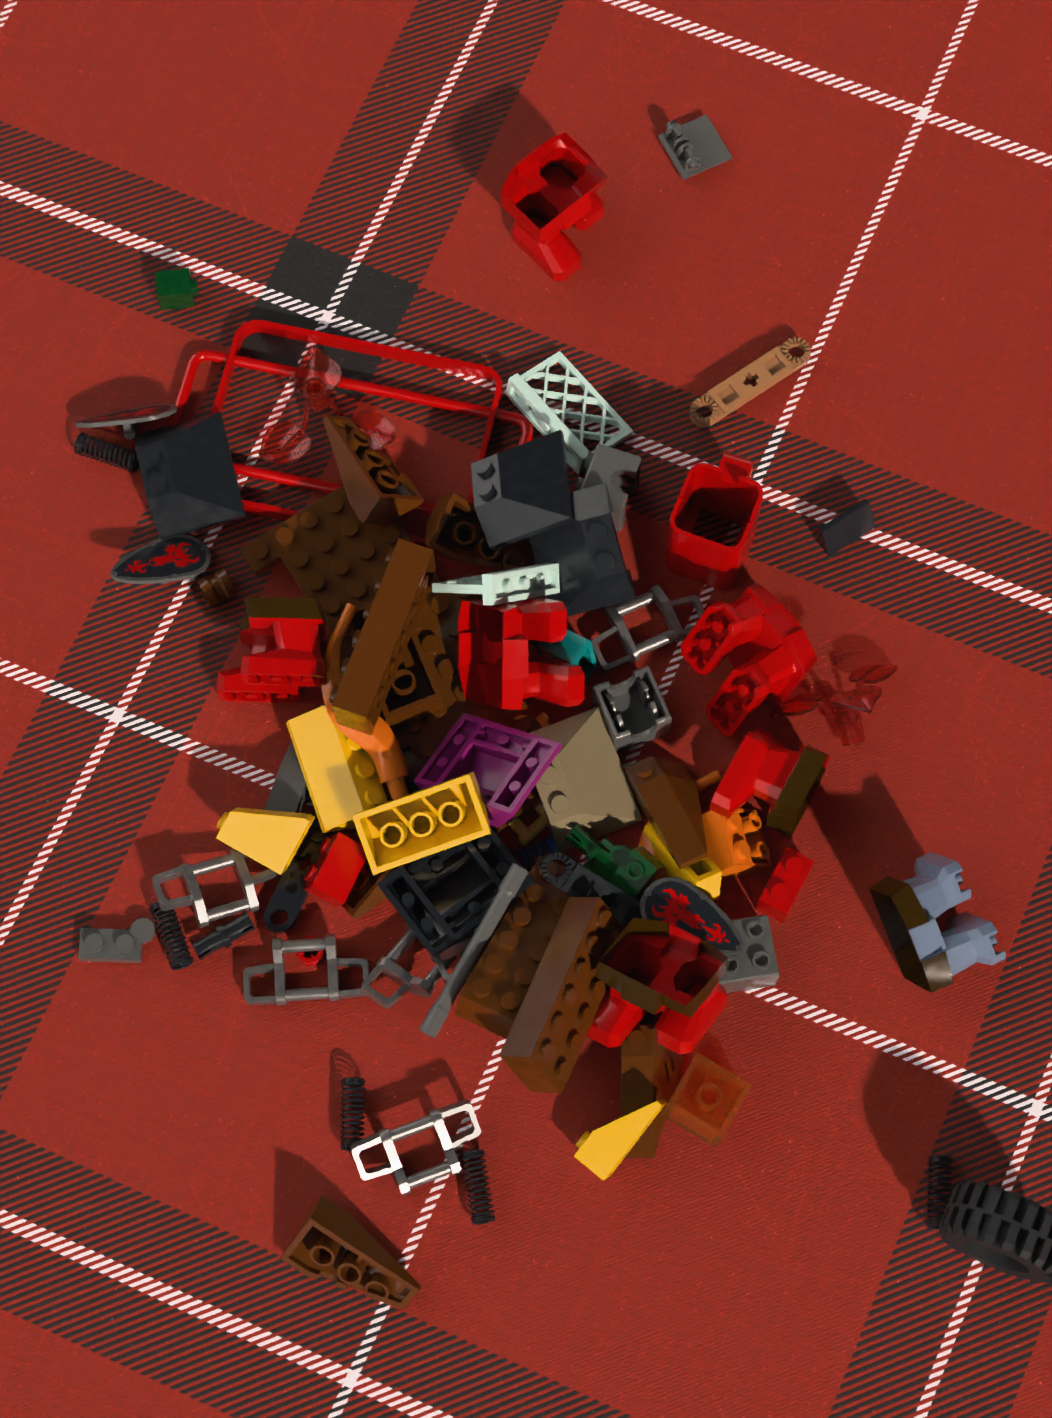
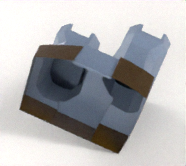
(909, 916)

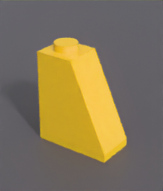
(265, 834)

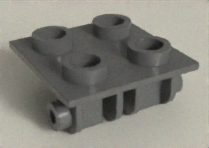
(694, 146)

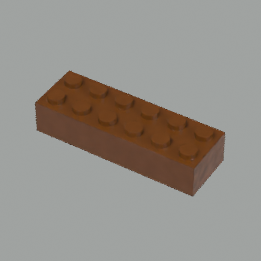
(383, 636)
(513, 955)
(561, 997)

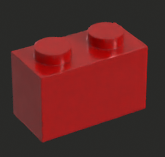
(335, 869)
(785, 885)

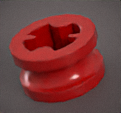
(314, 960)

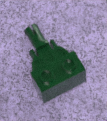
(620, 864)

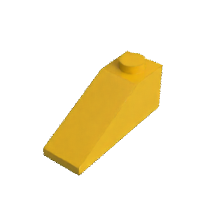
(702, 874)
(610, 1144)

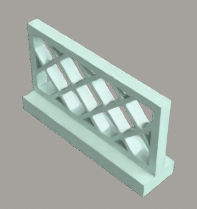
(547, 420)
(507, 585)

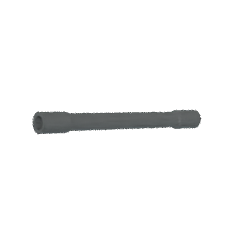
(440, 1009)

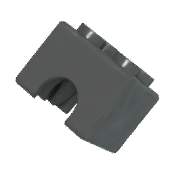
(618, 471)
(633, 710)
(757, 962)

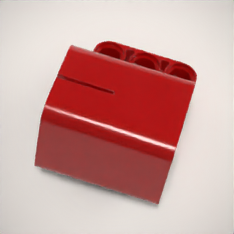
(725, 494)

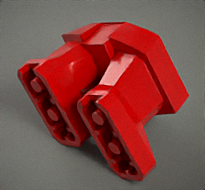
(551, 193)
(764, 647)
(496, 657)

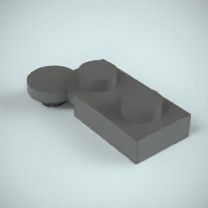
(115, 944)

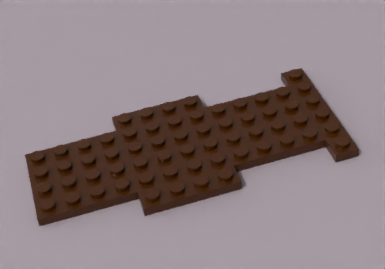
(338, 564)

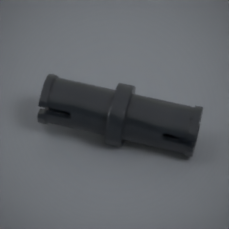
(223, 936)

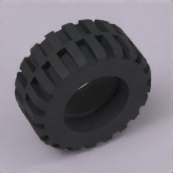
(1000, 1230)

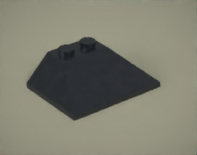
(189, 476)
(522, 490)
(587, 554)
(450, 890)

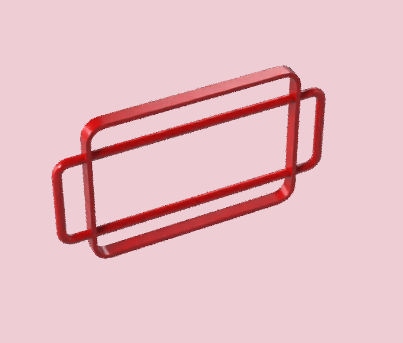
(261, 326)

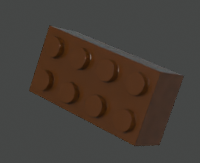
(414, 686)

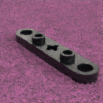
(583, 882)
(289, 892)

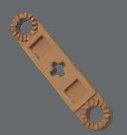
(734, 393)

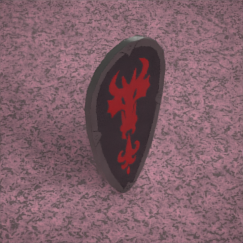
(129, 418)
(163, 561)
(688, 908)

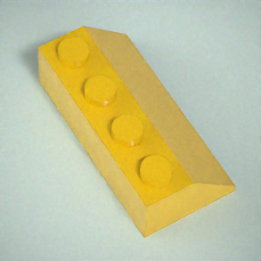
(335, 770)
(422, 823)

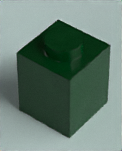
(176, 289)

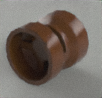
(217, 587)

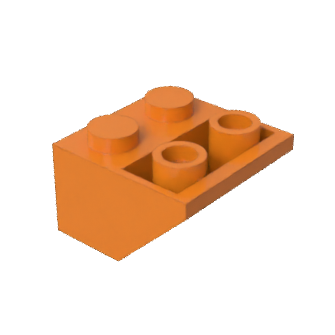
(736, 842)

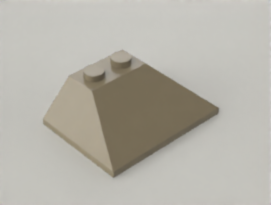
(584, 780)

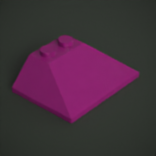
(502, 759)

